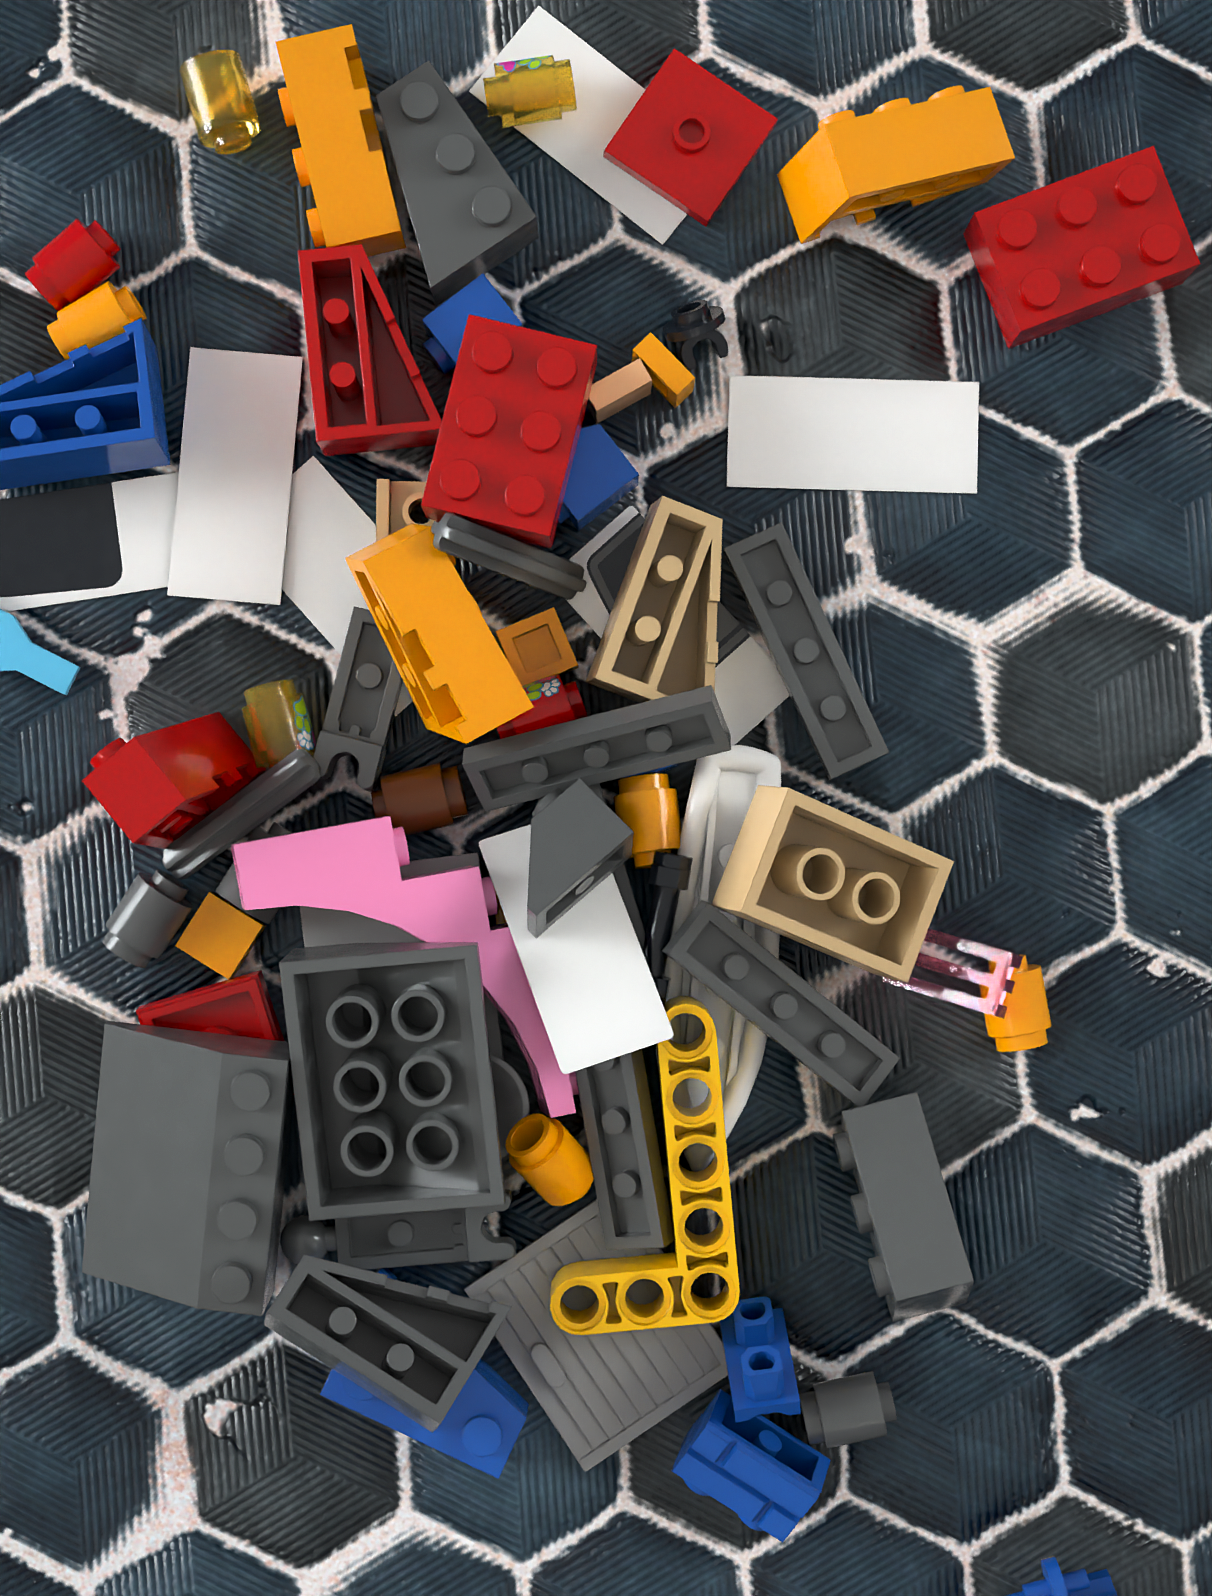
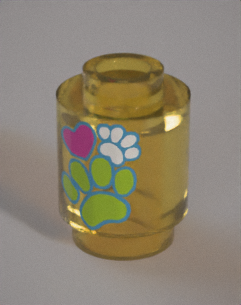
(530, 91)
(277, 722)

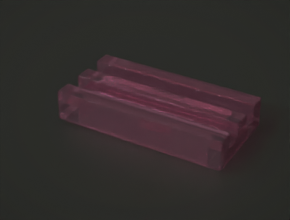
(998, 983)

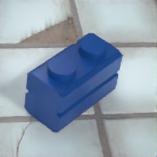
(751, 1468)

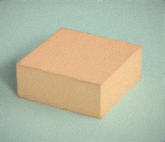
(619, 390)

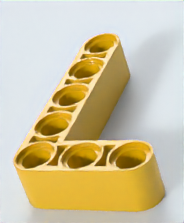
(688, 1192)

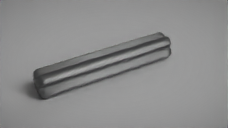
(508, 556)
(241, 814)

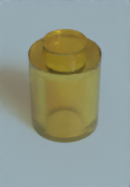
(220, 101)

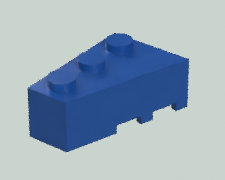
(85, 414)
(475, 1430)

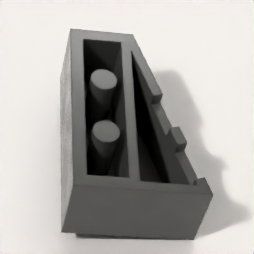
(452, 183)
(903, 1207)
(386, 1334)

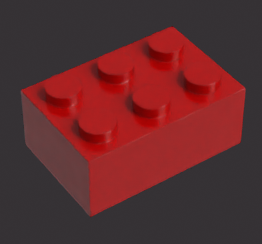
(1081, 247)
(510, 429)

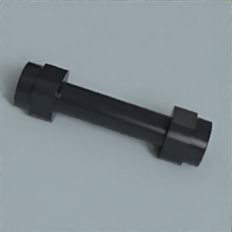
(669, 875)

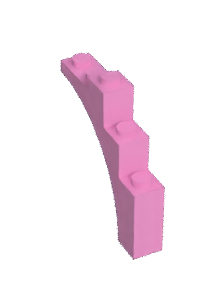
(359, 872)

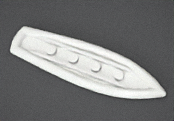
(712, 821)

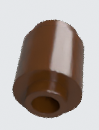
(421, 798)

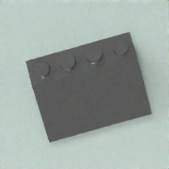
(392, 1078)
(189, 1165)

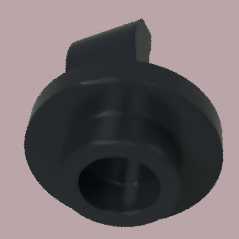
(693, 323)

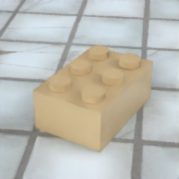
(832, 882)

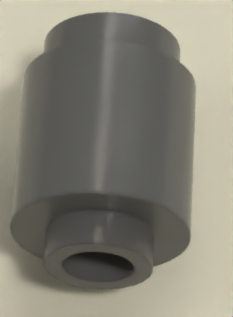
(147, 918)
(847, 1410)

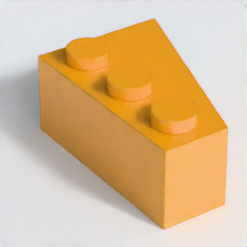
(339, 142)
(894, 157)
(437, 635)

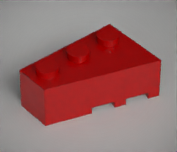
(359, 363)
(171, 778)

